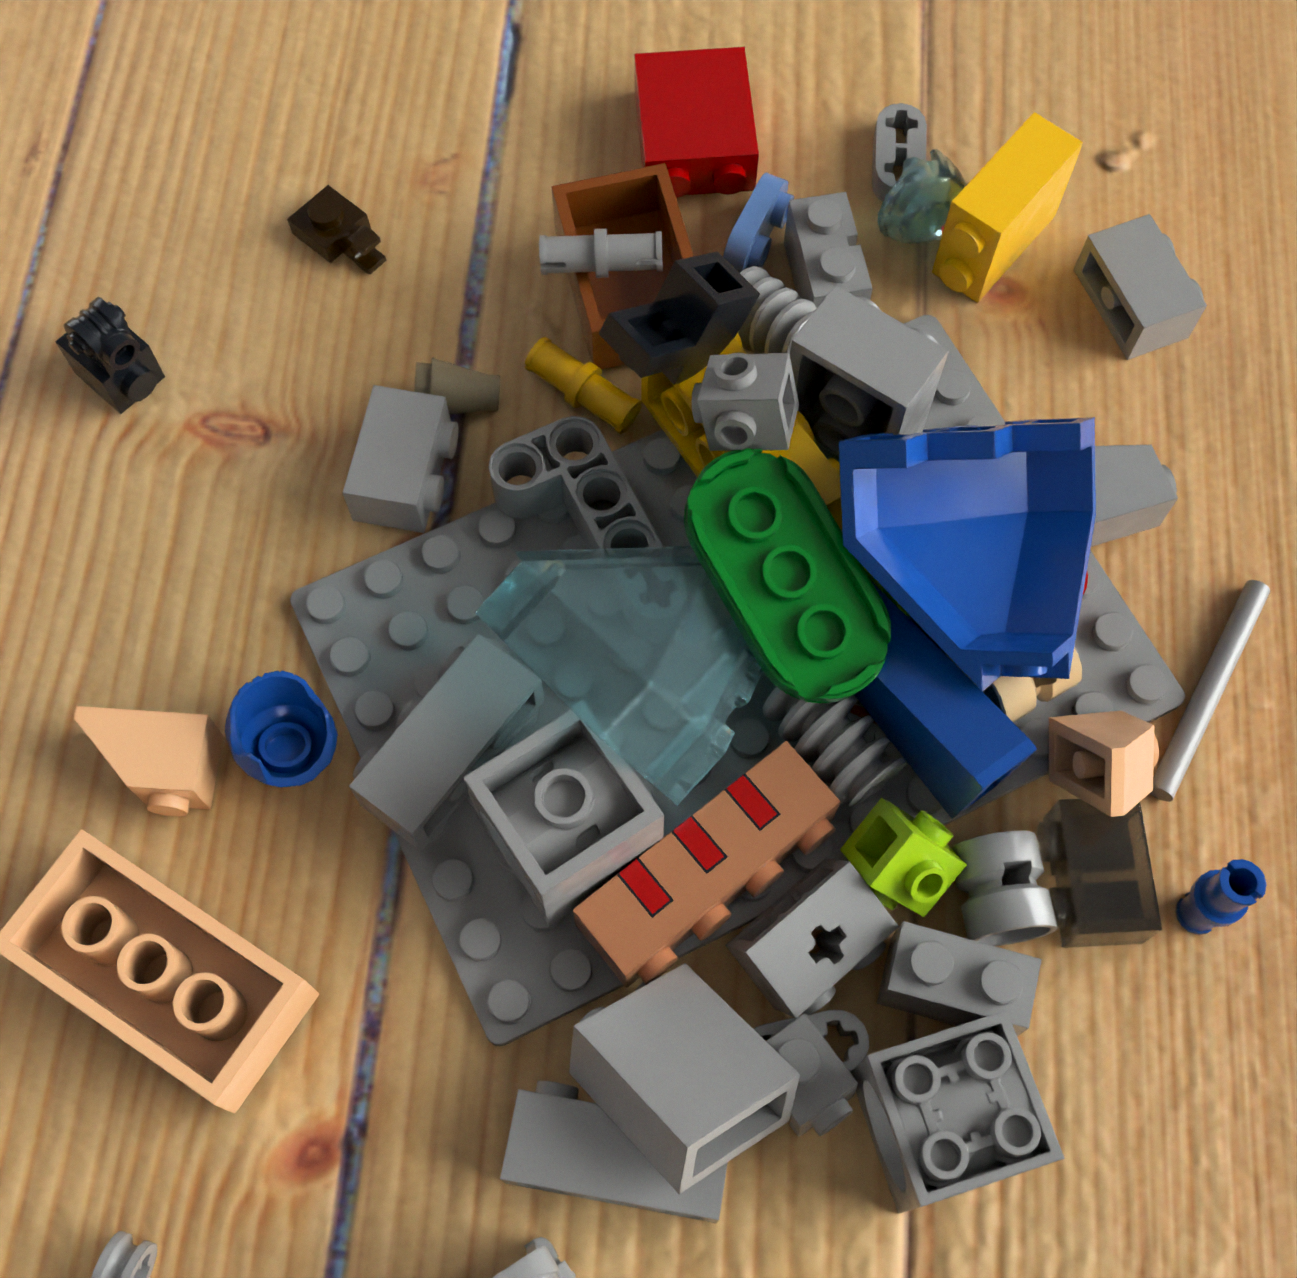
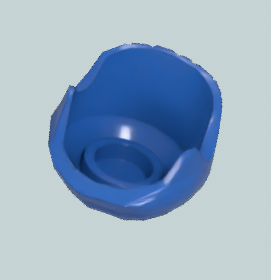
(280, 730)

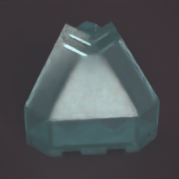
(632, 651)

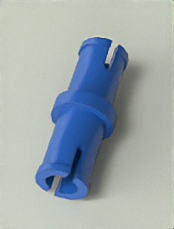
(1221, 897)

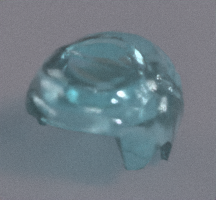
(920, 199)

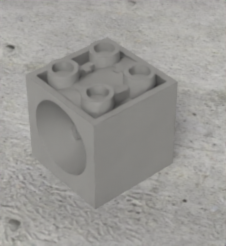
(564, 813)
(954, 1112)

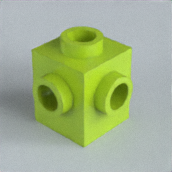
(913, 867)

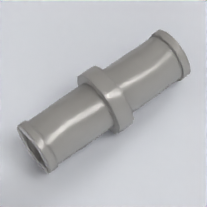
(600, 253)

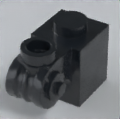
(110, 355)

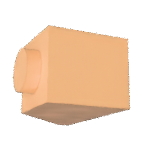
(159, 755)
(1103, 759)

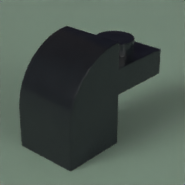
(688, 321)

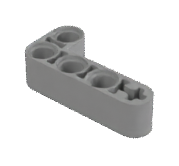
(571, 482)

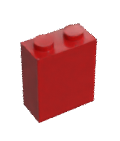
(697, 119)

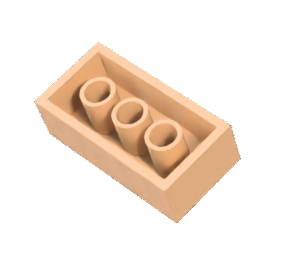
(156, 971)

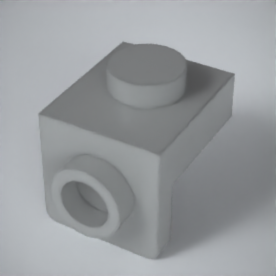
(823, 1079)

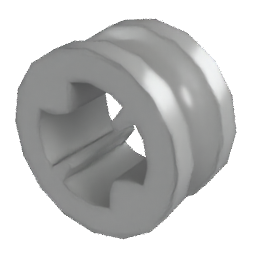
(125, 1259)

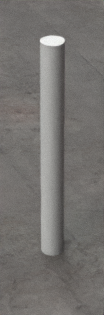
(1209, 690)

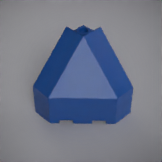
(979, 536)

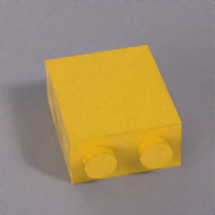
(1005, 207)

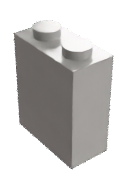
(682, 1075)

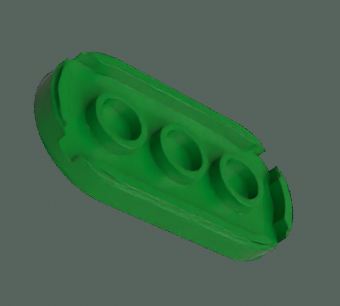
(787, 576)

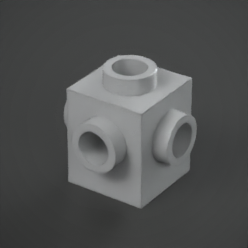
(747, 401)

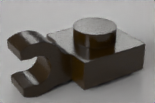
(335, 227)

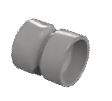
(1003, 890)

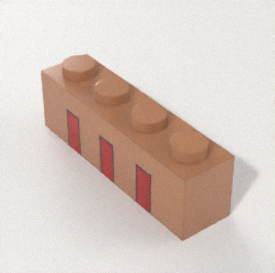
(706, 865)

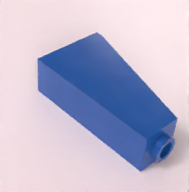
(941, 719)

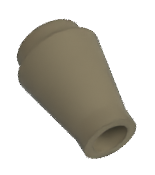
(463, 388)

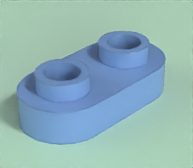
(750, 237)

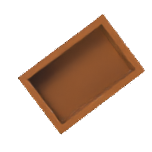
(623, 204)

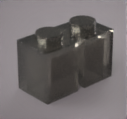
(1101, 875)

